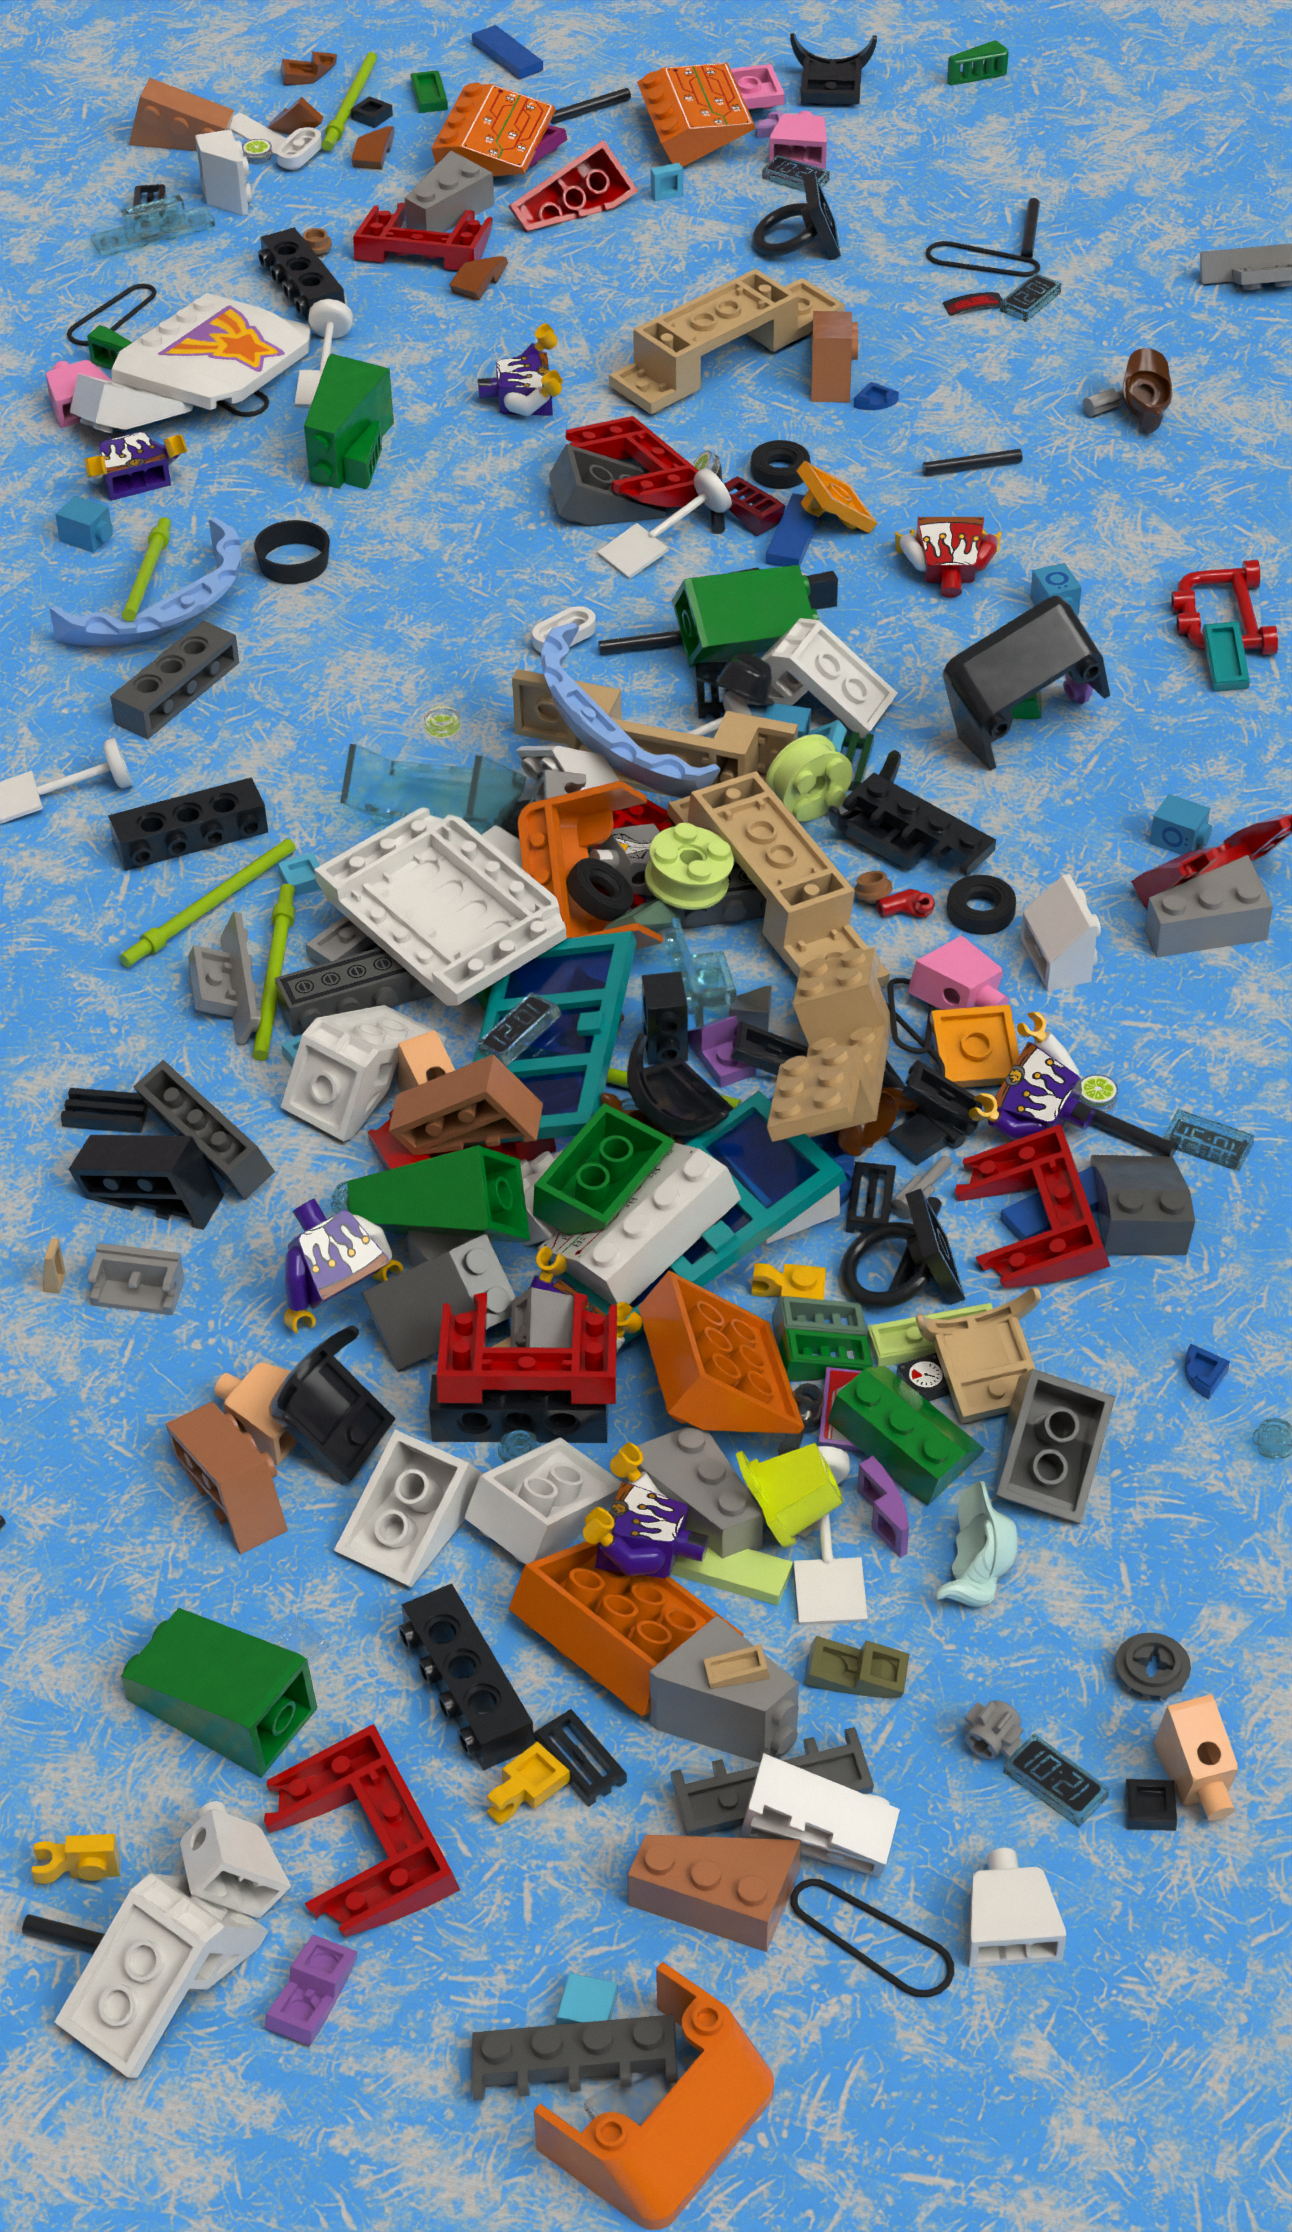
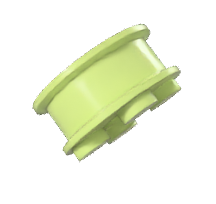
(810, 777)
(689, 867)

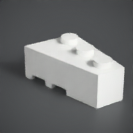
(826, 1817)

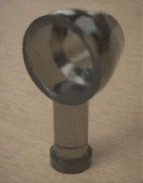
(810, 1405)

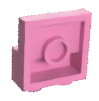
(759, 86)

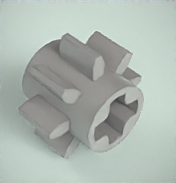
(993, 1730)

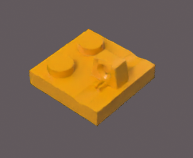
(835, 497)
(975, 1044)

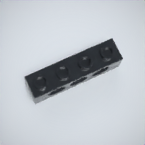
(298, 270)
(188, 823)
(538, 1411)
(444, 1618)

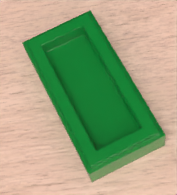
(429, 91)

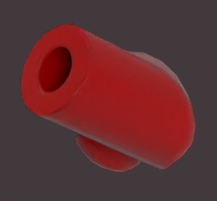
(908, 902)

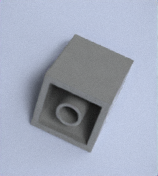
(725, 1718)

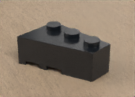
(149, 1173)

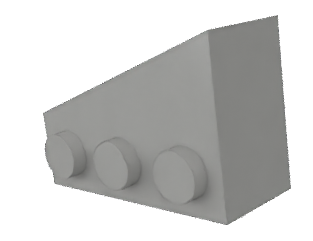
(447, 192)
(1210, 911)
(696, 1472)

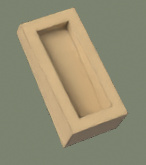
(53, 1268)
(737, 1667)

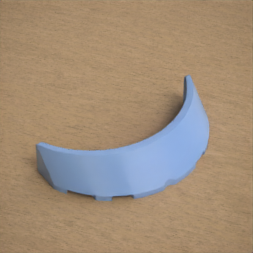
(163, 617)
(603, 736)

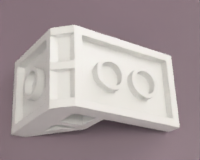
(829, 672)
(347, 1067)
(146, 1965)

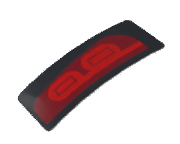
(972, 301)

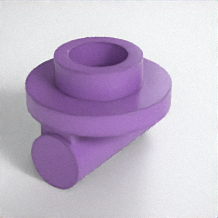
(1076, 691)

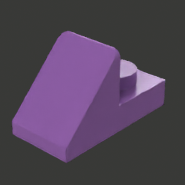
(714, 1049)

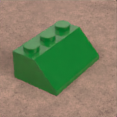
(598, 1172)
(903, 1432)

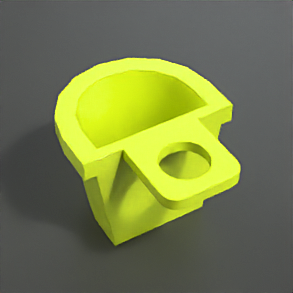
(792, 1490)

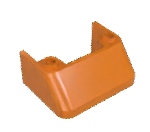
(557, 836)
(663, 2163)

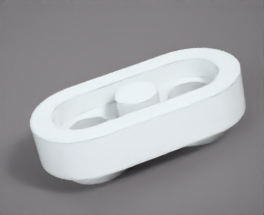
(298, 148)
(581, 616)

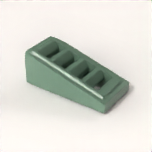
(651, 914)
(795, 1312)

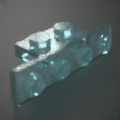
(152, 223)
(704, 975)

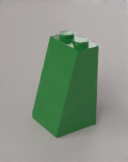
(343, 407)
(740, 611)
(448, 1194)
(222, 1688)

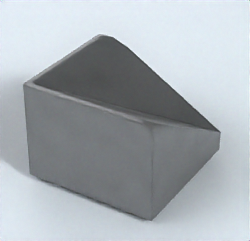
(753, 1007)

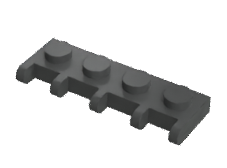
(723, 1799)
(574, 2053)

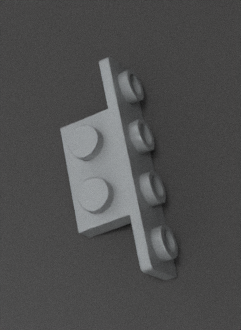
(1248, 266)
(224, 980)

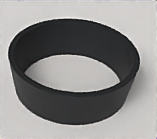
(290, 533)

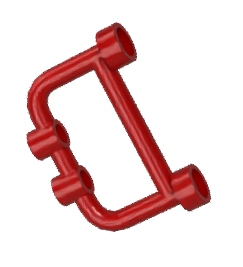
(1241, 578)

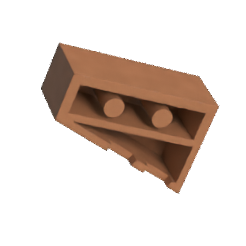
(173, 117)
(832, 351)
(465, 1107)
(231, 1471)
(716, 1883)

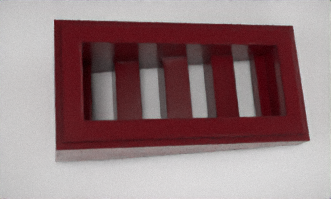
(764, 512)

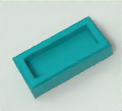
(1225, 656)

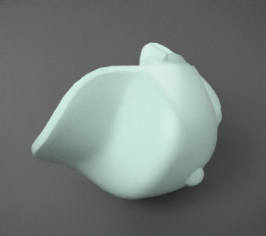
(985, 1549)

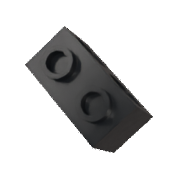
(664, 1017)

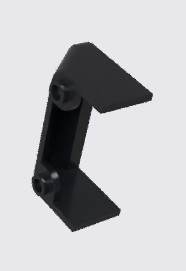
(1015, 665)

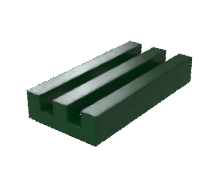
(866, 745)

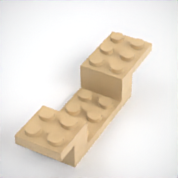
(672, 345)
(738, 748)
(804, 890)
(846, 1053)

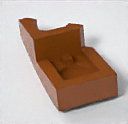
(304, 72)
(298, 116)
(372, 148)
(476, 275)

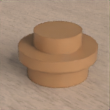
(317, 240)
(872, 886)

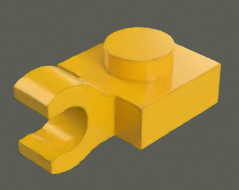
(795, 1281)
(529, 1777)
(82, 1855)

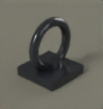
(817, 220)
(929, 1251)

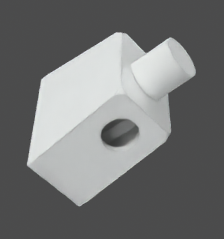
(232, 1862)
(1013, 1915)

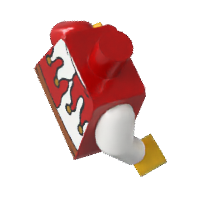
(949, 550)

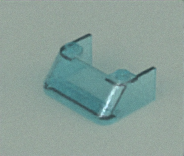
(397, 788)

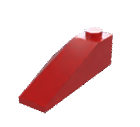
(579, 189)

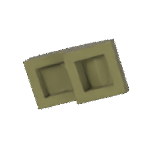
(863, 1671)

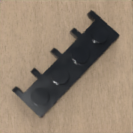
(921, 821)

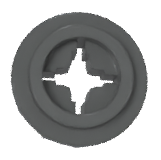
(1172, 1662)

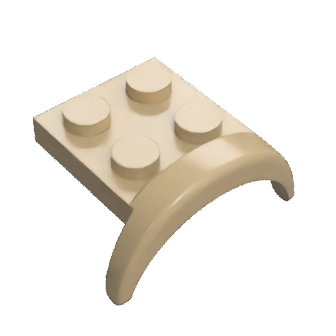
(983, 1355)

